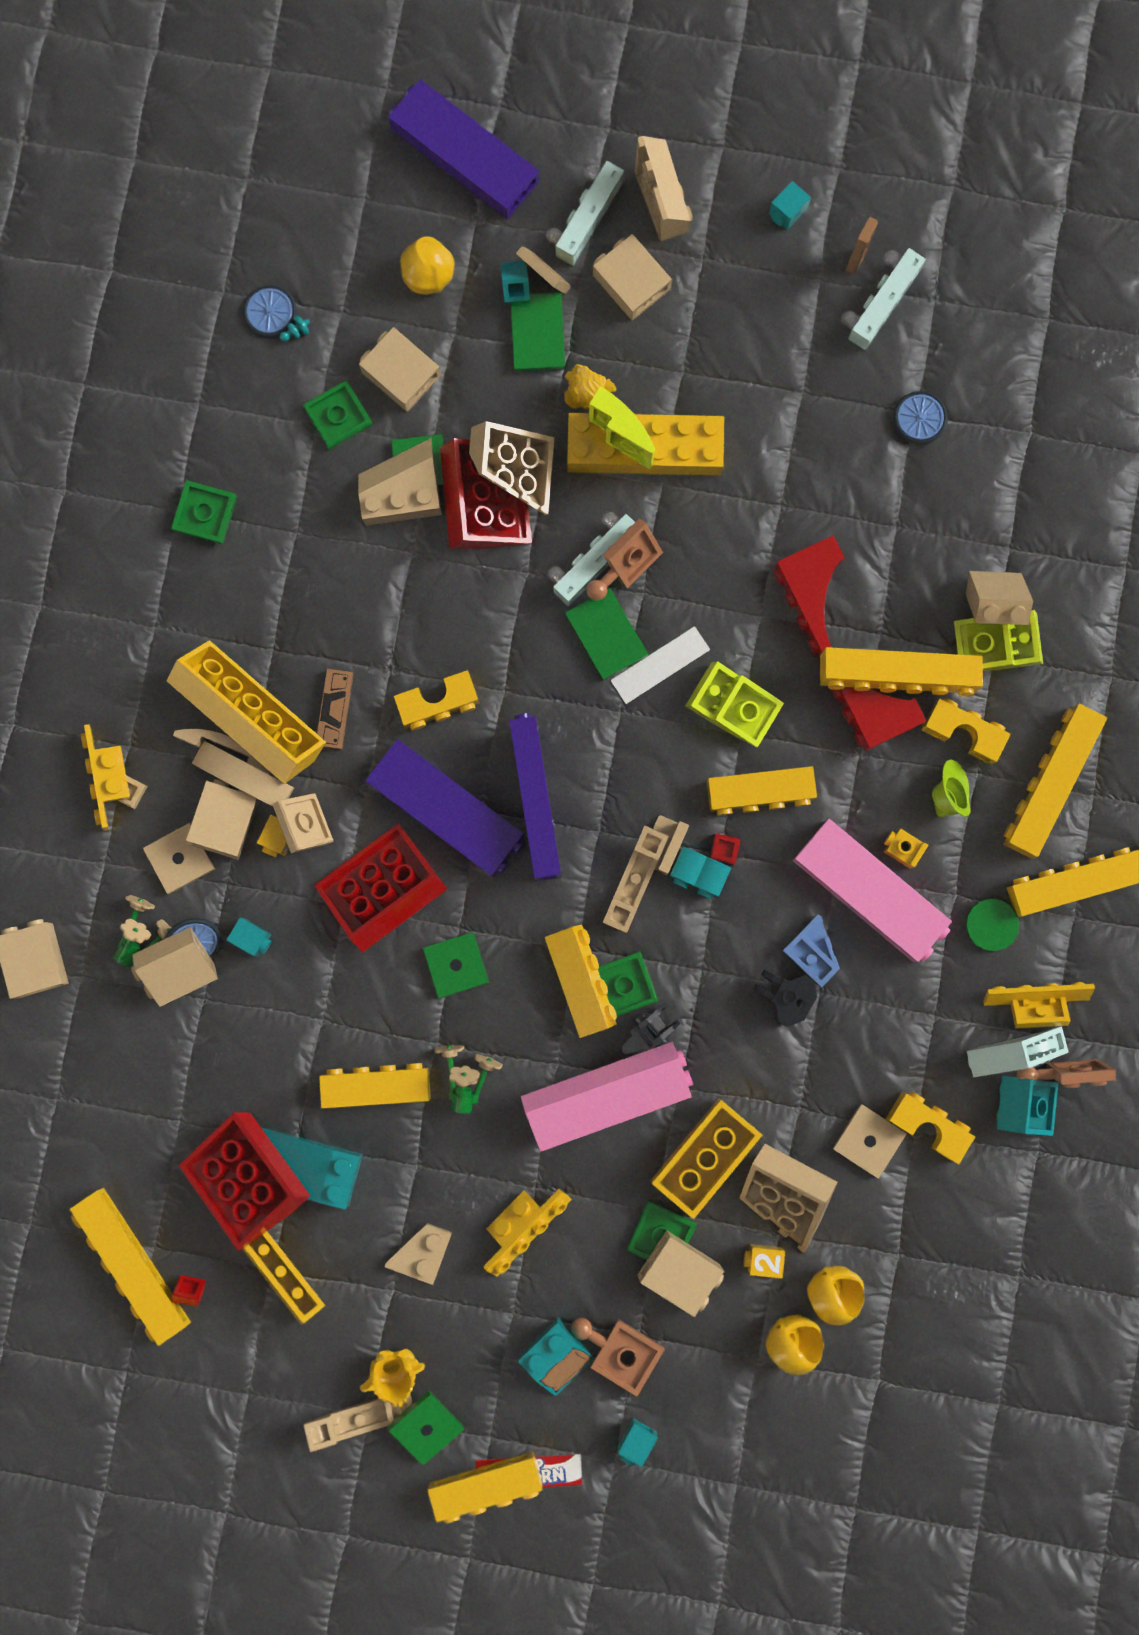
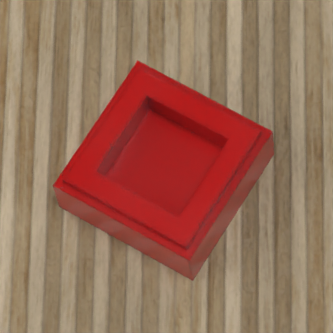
(724, 849)
(188, 1290)

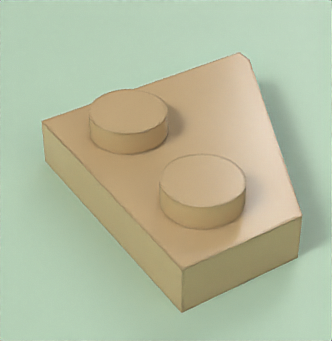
(422, 1254)

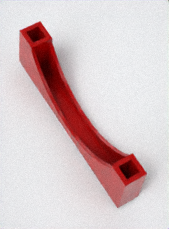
(806, 580)

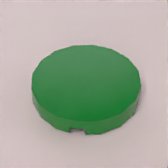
(992, 925)

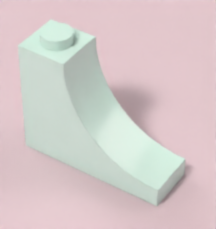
(1017, 1053)

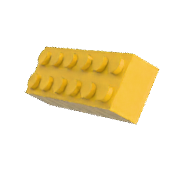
(680, 442)
(246, 711)

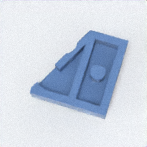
(813, 952)

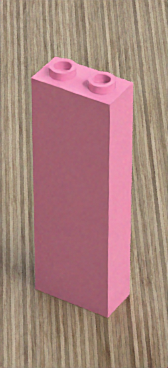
(873, 891)
(607, 1096)

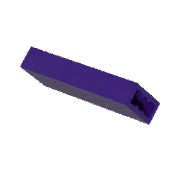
(463, 148)
(535, 797)
(446, 808)

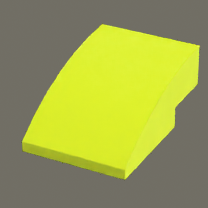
(621, 427)
(1000, 644)
(734, 704)

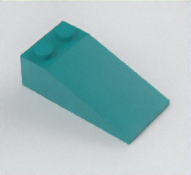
(322, 1169)

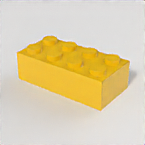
(706, 1158)

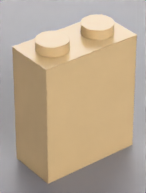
(631, 276)
(399, 369)
(999, 598)
(222, 819)
(31, 959)
(173, 967)
(681, 1274)

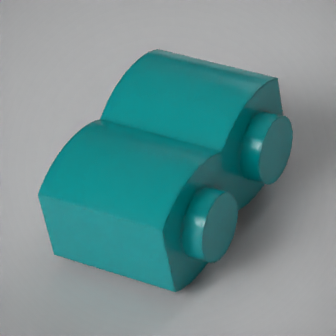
(700, 873)

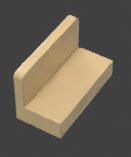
(676, 834)

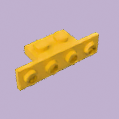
(108, 775)
(1039, 1005)
(520, 1225)

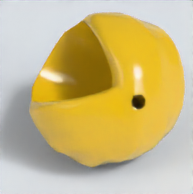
(427, 266)
(836, 1294)
(795, 1344)

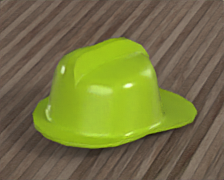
(952, 792)

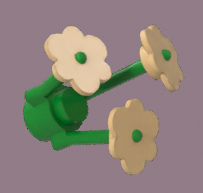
(136, 932)
(462, 1096)

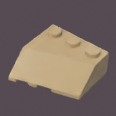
(661, 188)
(514, 461)
(400, 487)
(787, 1194)

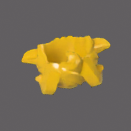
(584, 386)
(393, 1376)

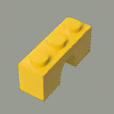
(459, 697)
(987, 738)
(951, 1139)

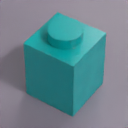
(789, 205)
(515, 281)
(250, 937)
(636, 1443)

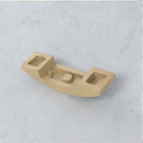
(197, 736)
(241, 774)
(635, 879)
(351, 1422)

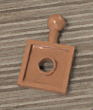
(624, 567)
(1072, 1073)
(621, 1338)

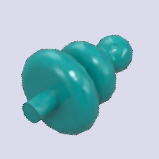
(293, 330)

